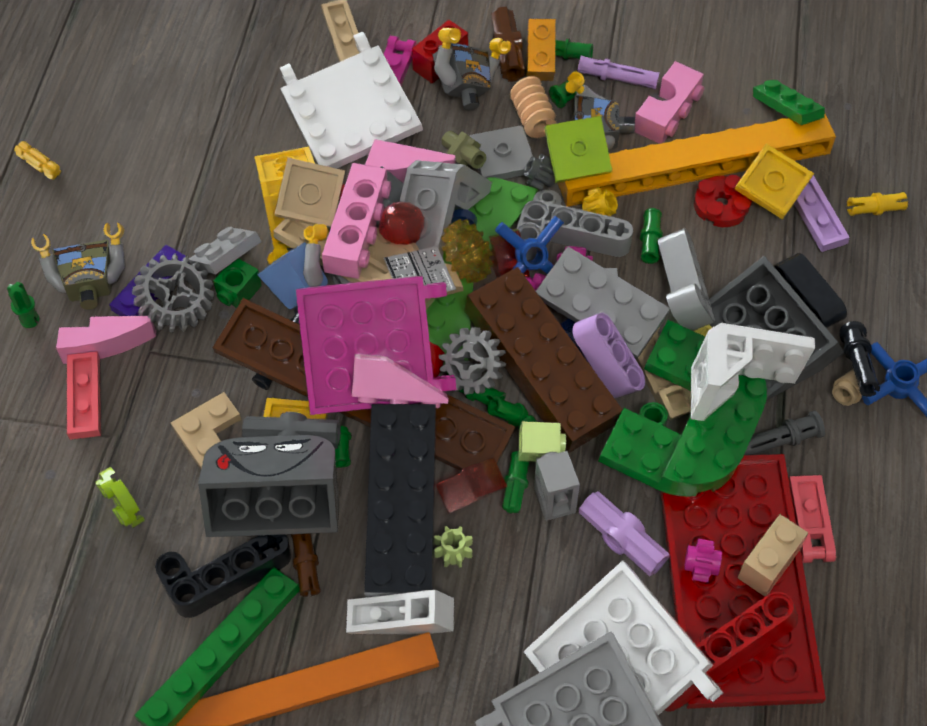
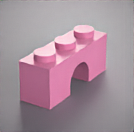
(661, 118)

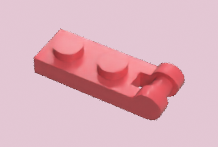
(813, 516)

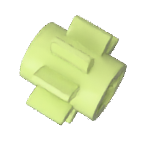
(458, 540)

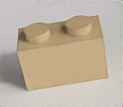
(772, 555)

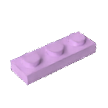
(820, 217)

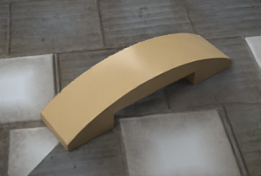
(672, 396)

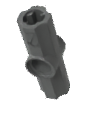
(292, 424)

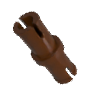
(305, 564)

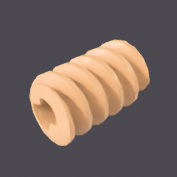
(532, 106)

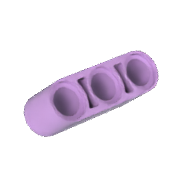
(609, 355)

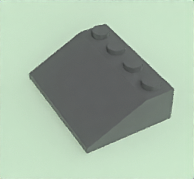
(767, 302)

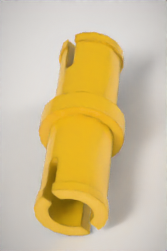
(877, 203)

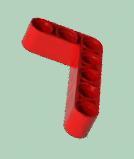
(743, 647)

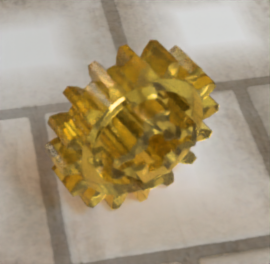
(467, 251)

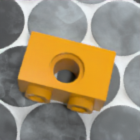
(541, 49)

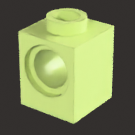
(539, 439)

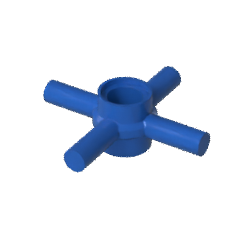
(522, 246)
(893, 385)

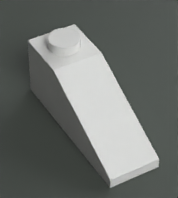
(401, 613)

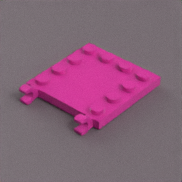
(364, 319)

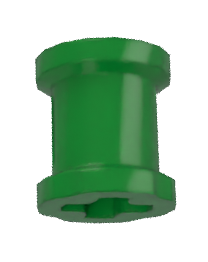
(560, 95)

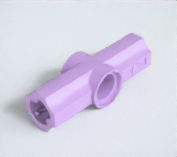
(624, 533)

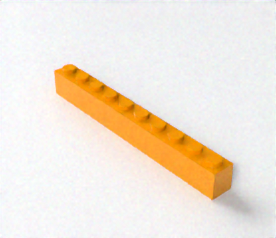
(702, 157)

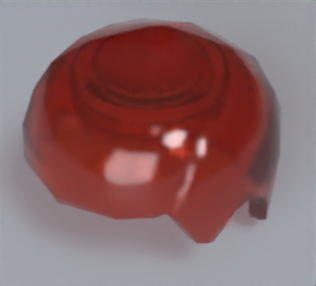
(401, 223)

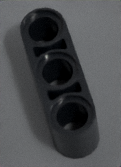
(812, 289)

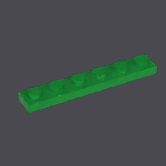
(218, 651)

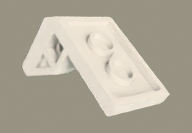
(743, 351)

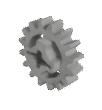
(473, 348)

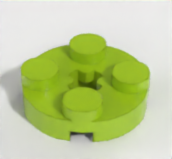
(117, 491)

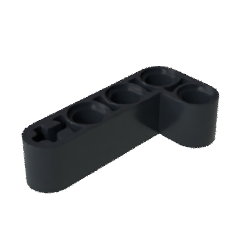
(225, 567)

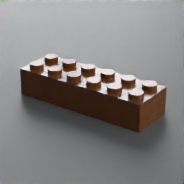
(543, 359)

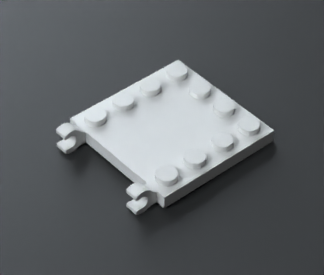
(350, 106)
(649, 636)

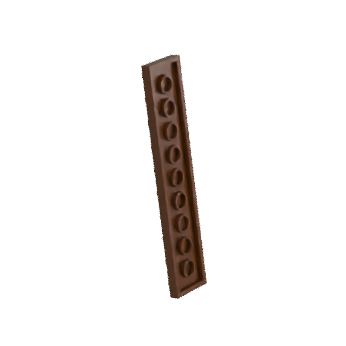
(274, 350)

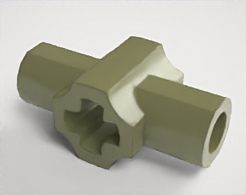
(464, 148)

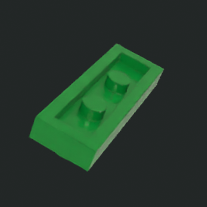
(788, 102)

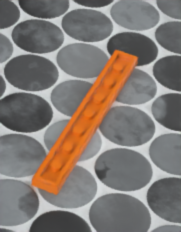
(315, 684)

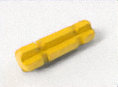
(37, 160)

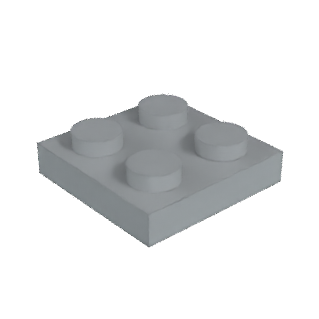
(225, 249)

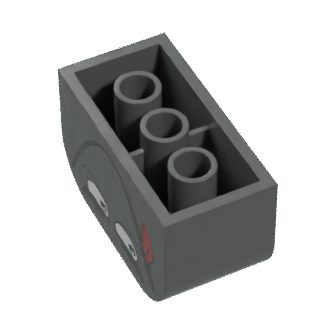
(269, 486)

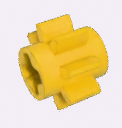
(600, 202)

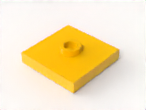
(774, 181)

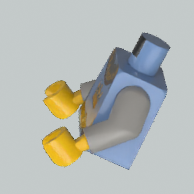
(296, 268)

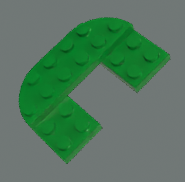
(707, 449)

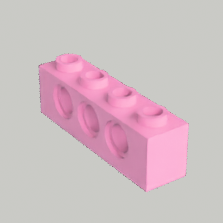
(355, 221)

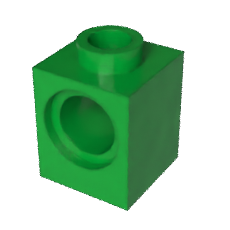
(238, 274)

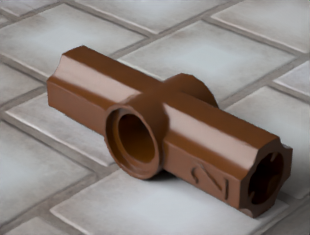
(504, 27)

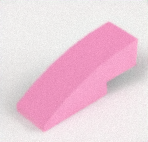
(106, 335)

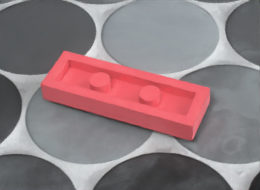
(83, 395)

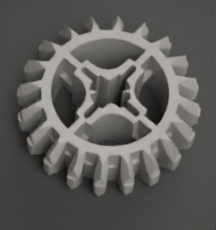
(152, 281)

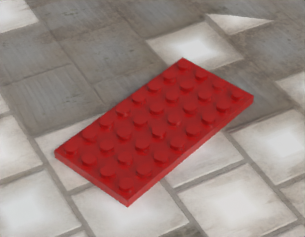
(736, 522)

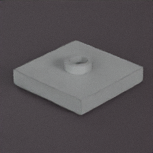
(505, 151)

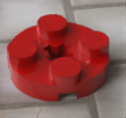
(721, 187)

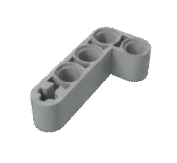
(580, 228)
(688, 293)

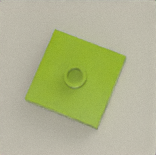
(578, 149)

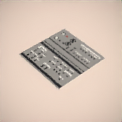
(423, 263)

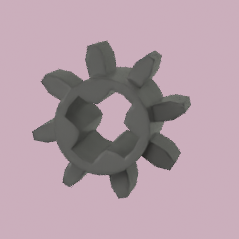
(539, 172)

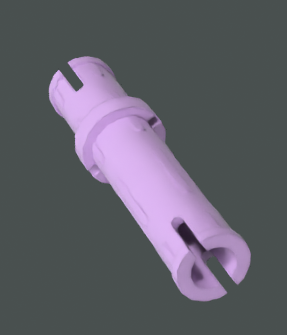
(614, 71)

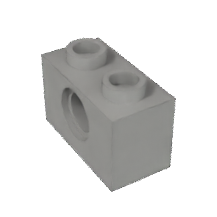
(556, 485)

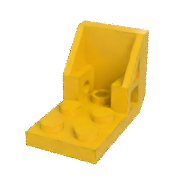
(271, 172)

